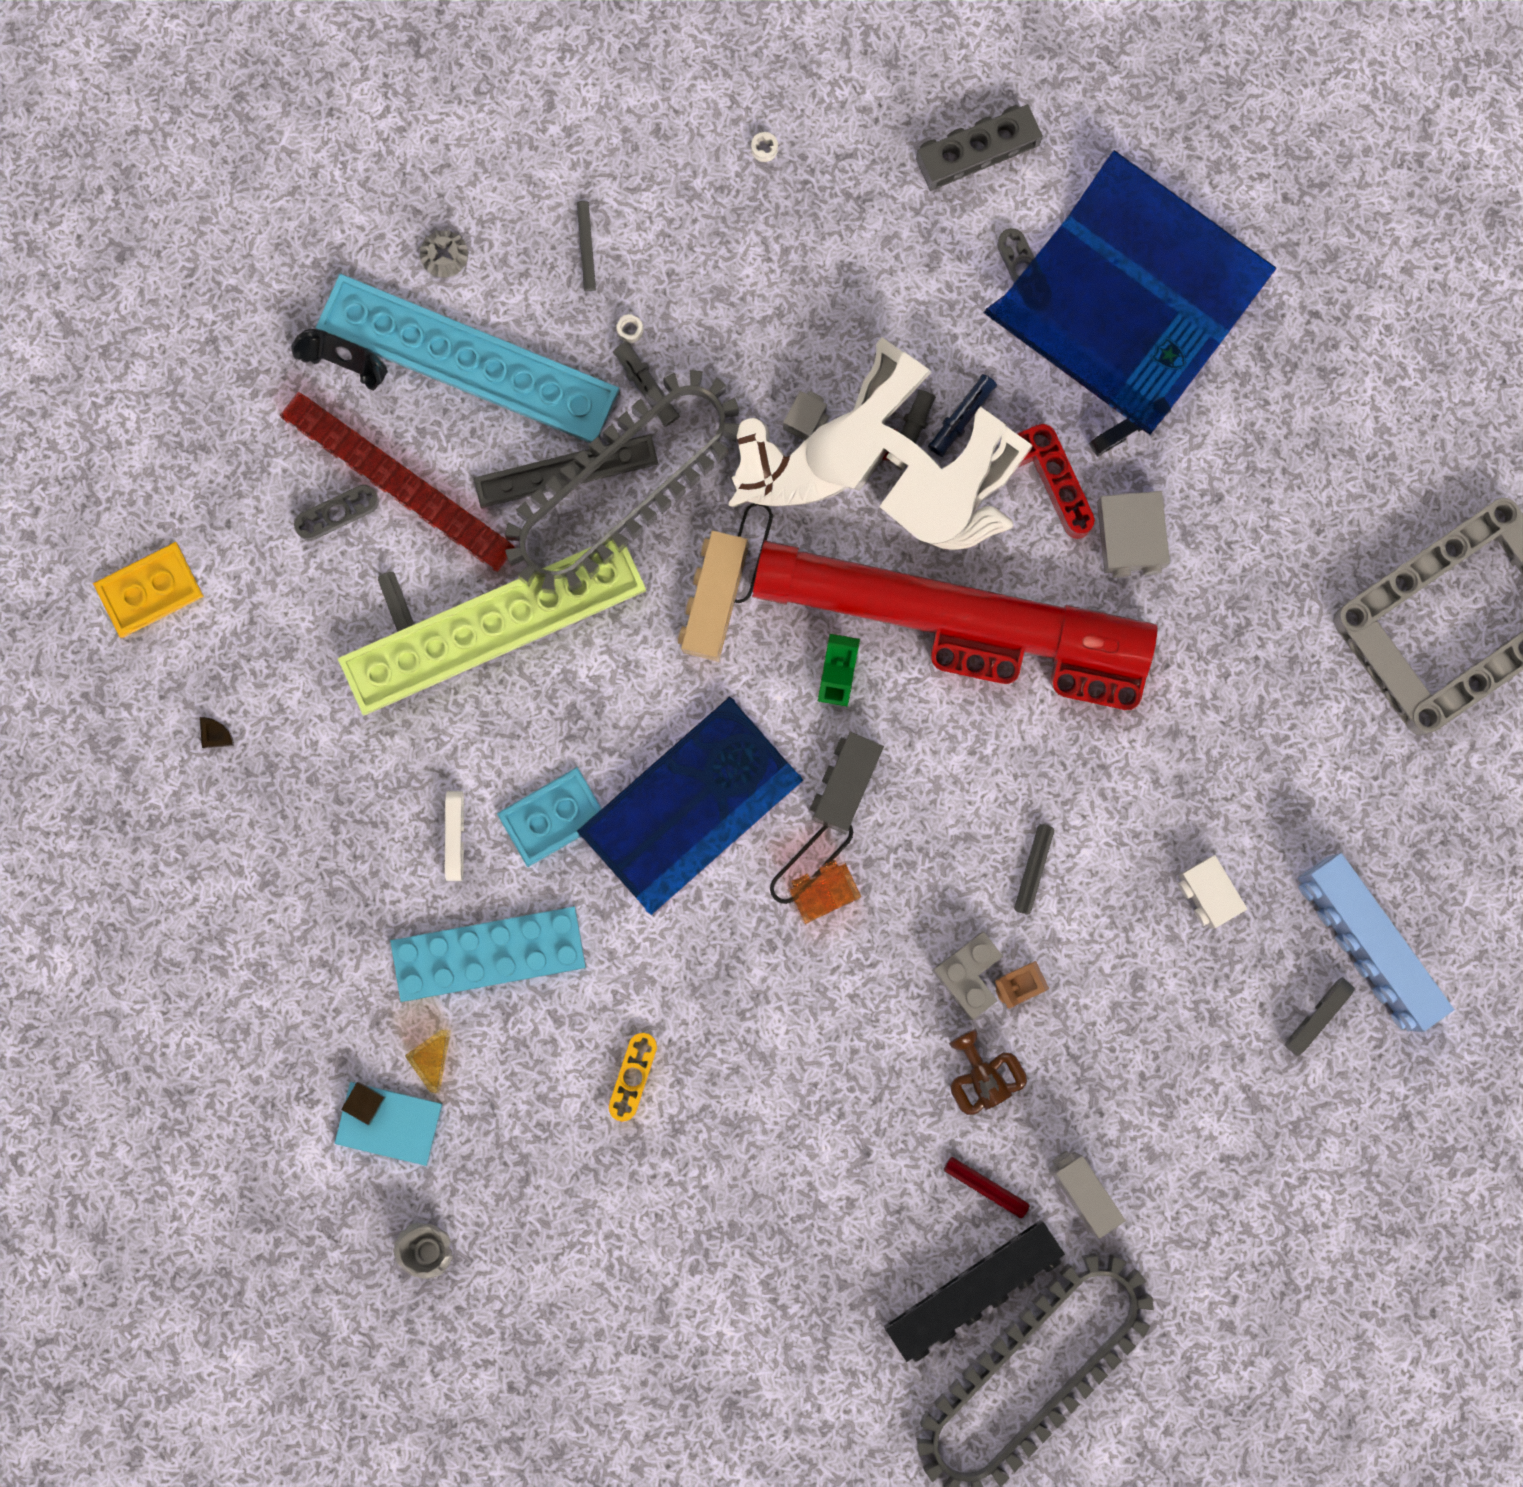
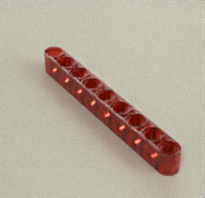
(397, 480)

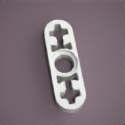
(453, 826)

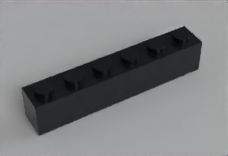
(974, 1291)

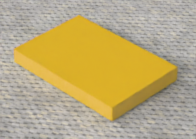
(148, 589)

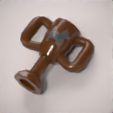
(984, 1076)

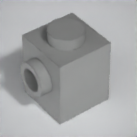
(806, 415)

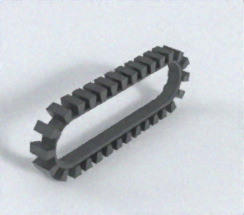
(625, 422)
(927, 1446)

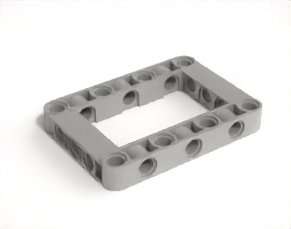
(1385, 661)

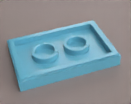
(549, 816)
(400, 1129)

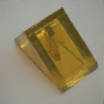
(430, 1059)

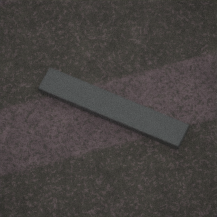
(527, 479)

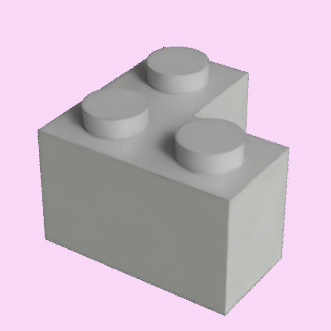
(962, 971)

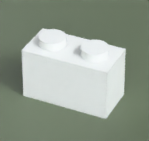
(1211, 892)

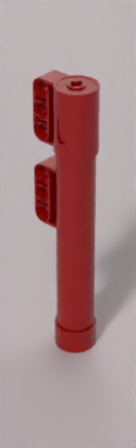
(971, 622)

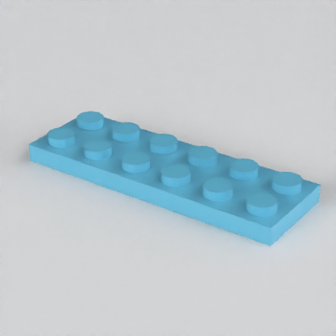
(488, 954)

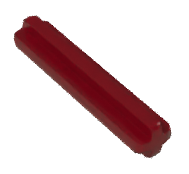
(986, 1187)

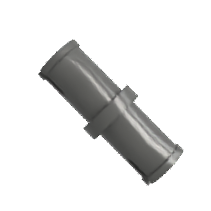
(916, 419)

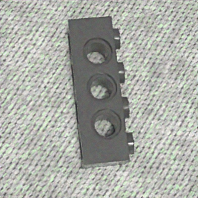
(1015, 119)

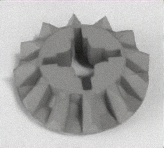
(444, 266)

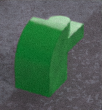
(838, 670)

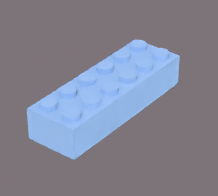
(1374, 944)

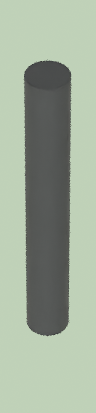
(586, 246)

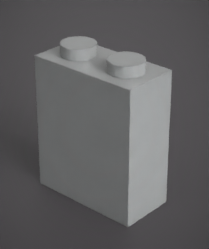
(1133, 533)
(1086, 1193)

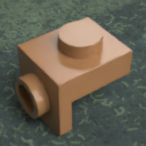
(1021, 985)

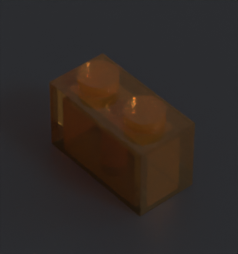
(823, 892)

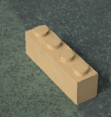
(715, 595)

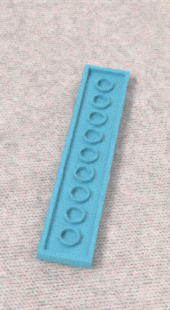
(468, 359)

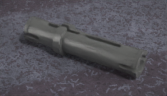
(642, 378)

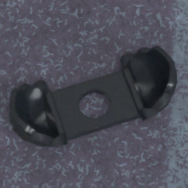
(318, 344)

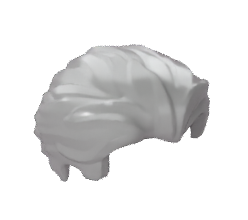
(423, 1250)

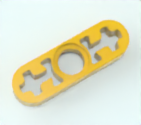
(616, 1096)

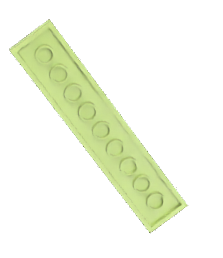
(483, 630)

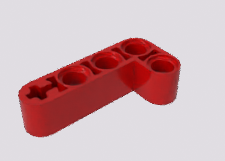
(1055, 482)

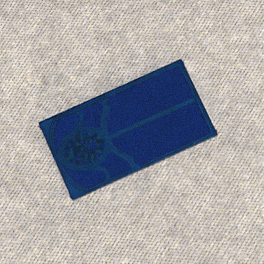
(690, 805)

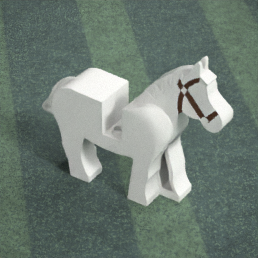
(843, 454)

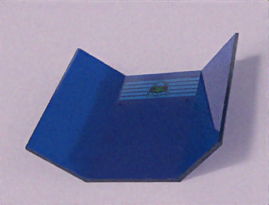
(1132, 293)

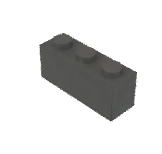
(846, 782)

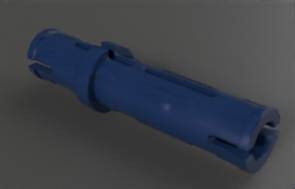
(941, 442)

